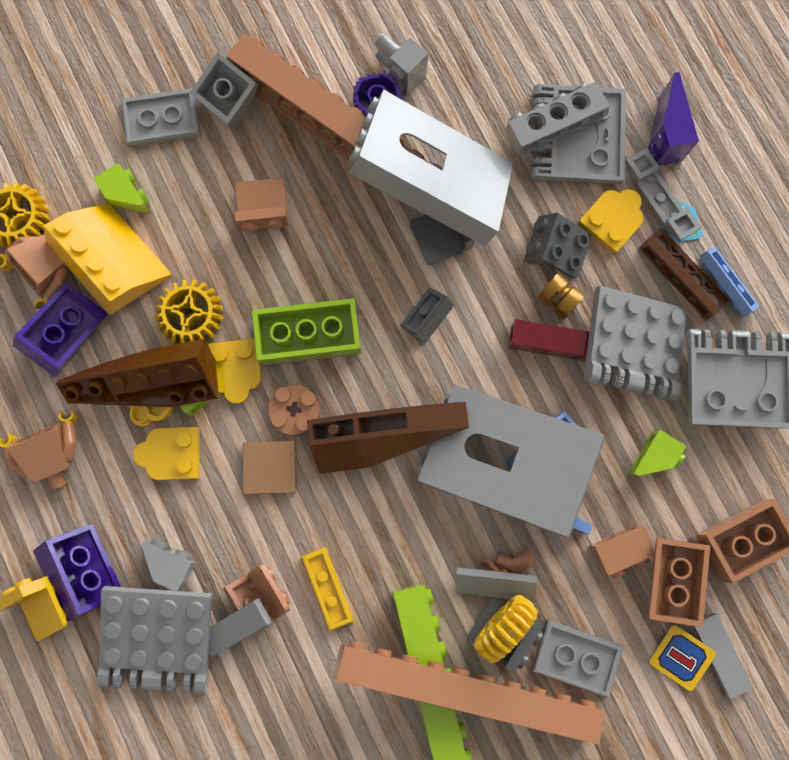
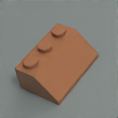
(679, 582)

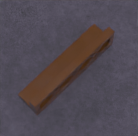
(681, 277)

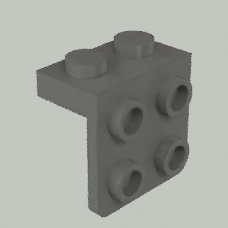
(438, 240)
(558, 244)
(518, 656)

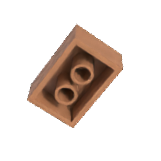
(747, 540)

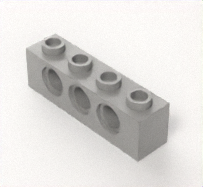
(588, 97)

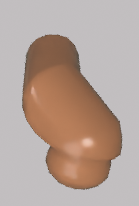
(517, 564)

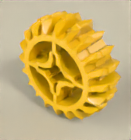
(25, 222)
(190, 293)
(506, 629)

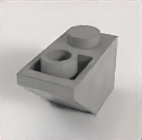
(167, 566)

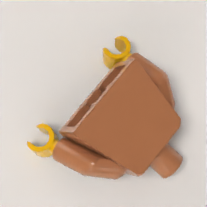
(36, 265)
(43, 452)

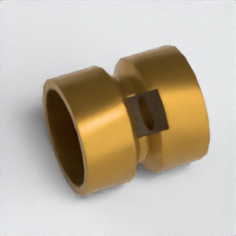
(570, 299)

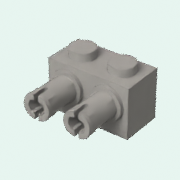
(405, 62)

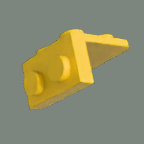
(38, 605)

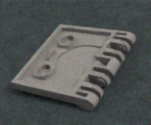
(589, 153)
(638, 341)
(738, 383)
(154, 634)

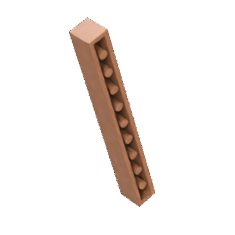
(468, 694)

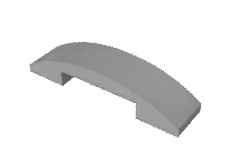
(658, 196)

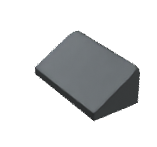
(427, 315)

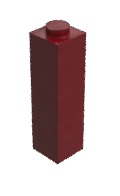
(549, 340)

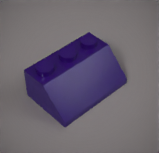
(77, 570)

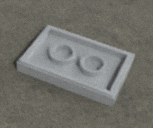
(160, 117)
(577, 658)

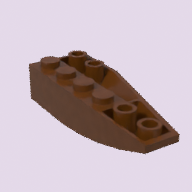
(152, 378)
(380, 435)

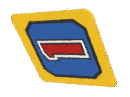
(682, 658)

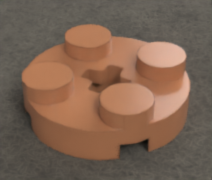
(284, 398)

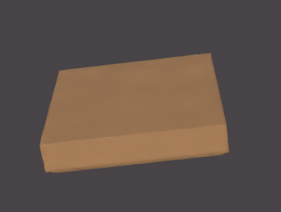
(269, 467)

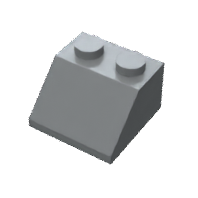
(225, 90)

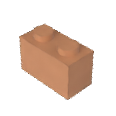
(623, 551)

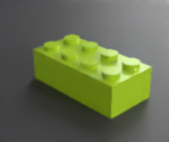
(306, 332)

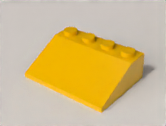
(105, 255)

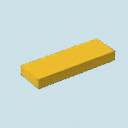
(327, 589)

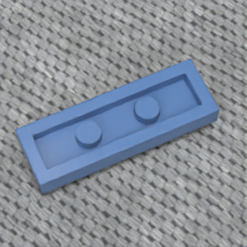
(728, 281)

